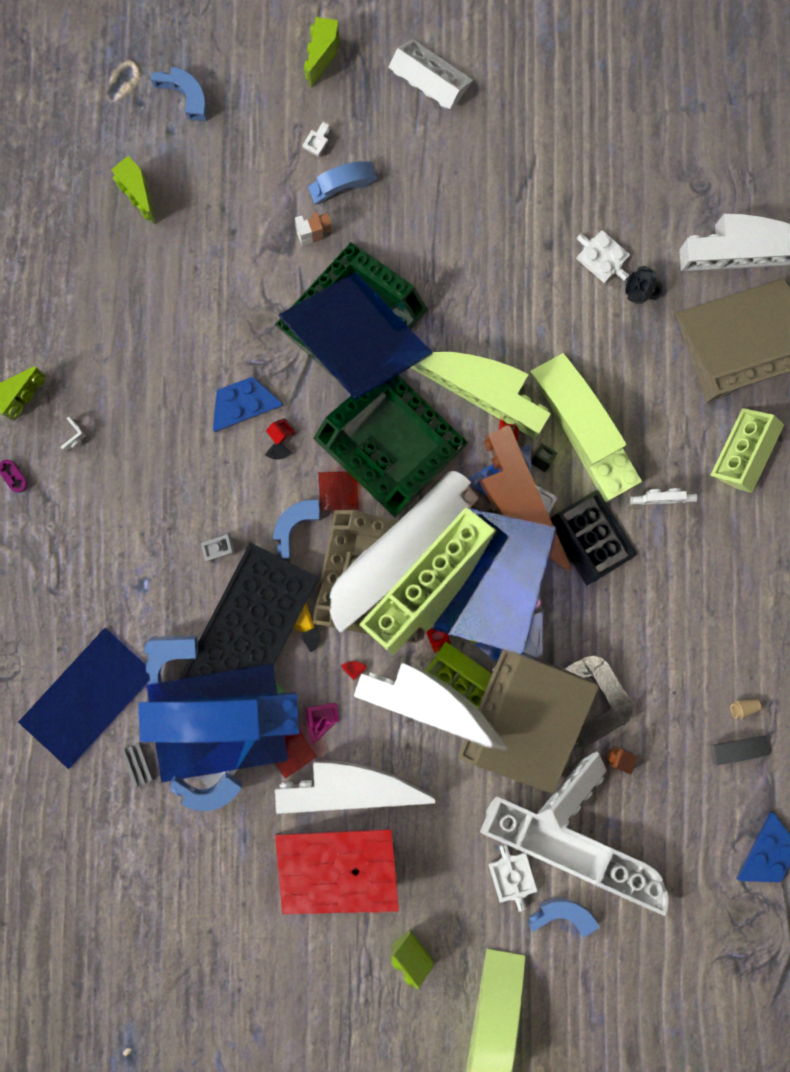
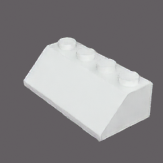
(430, 73)
(572, 792)

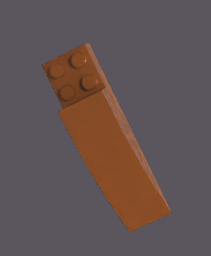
(514, 490)

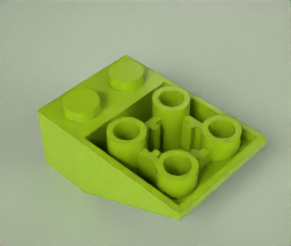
(321, 48)
(134, 184)
(18, 391)
(412, 959)

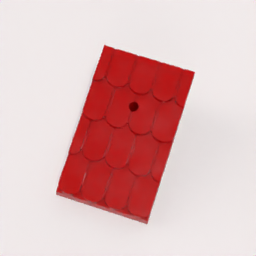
(319, 873)

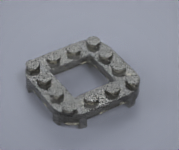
(614, 694)

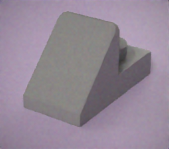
(218, 547)

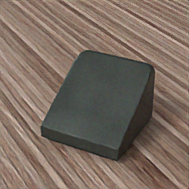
(543, 457)

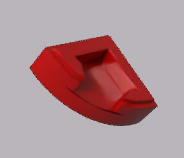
(353, 668)

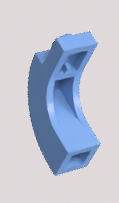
(184, 82)
(340, 178)
(294, 515)
(209, 798)
(564, 909)

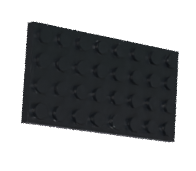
(252, 615)

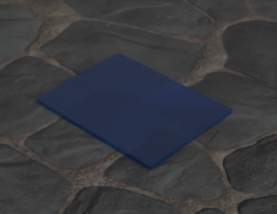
(355, 335)
(504, 587)
(207, 758)

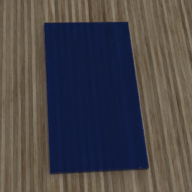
(86, 698)

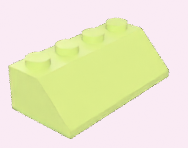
(747, 449)

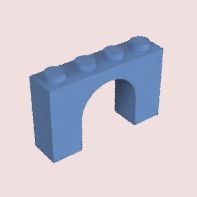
(168, 648)

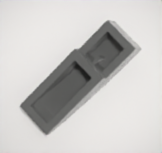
(739, 750)

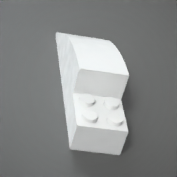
(738, 243)
(429, 701)
(347, 786)

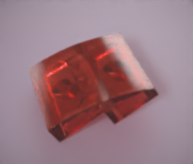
(337, 491)
(298, 753)

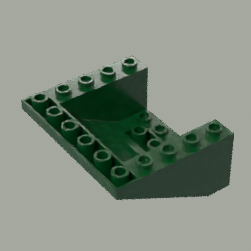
(389, 286)
(390, 442)

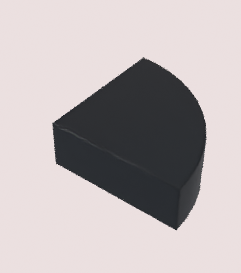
(278, 452)
(311, 638)

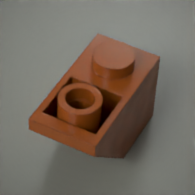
(621, 759)

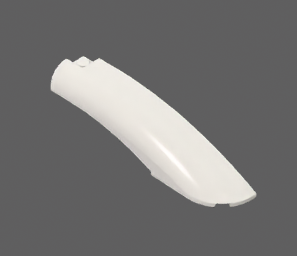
(398, 549)
(576, 855)

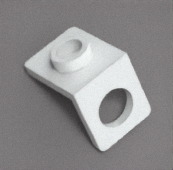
(75, 441)

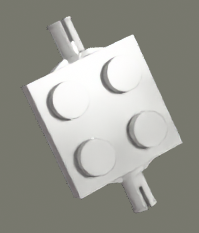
(603, 256)
(668, 497)
(512, 877)

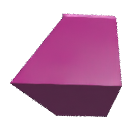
(321, 719)

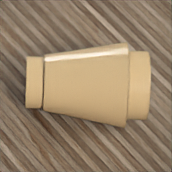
(744, 708)

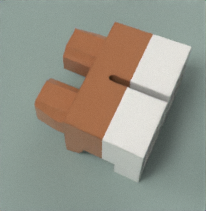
(312, 229)

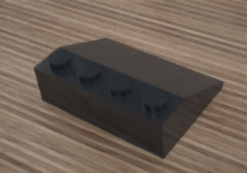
(592, 537)

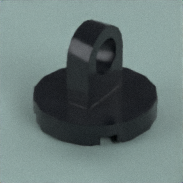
(642, 285)

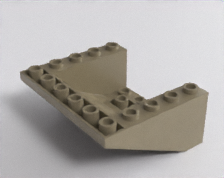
(739, 338)
(348, 538)
(536, 715)

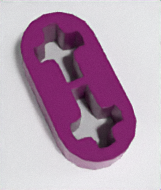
(9, 479)

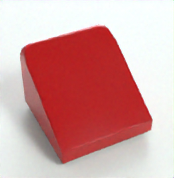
(280, 431)
(437, 639)

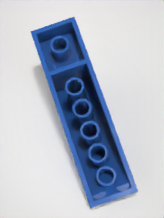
(219, 718)

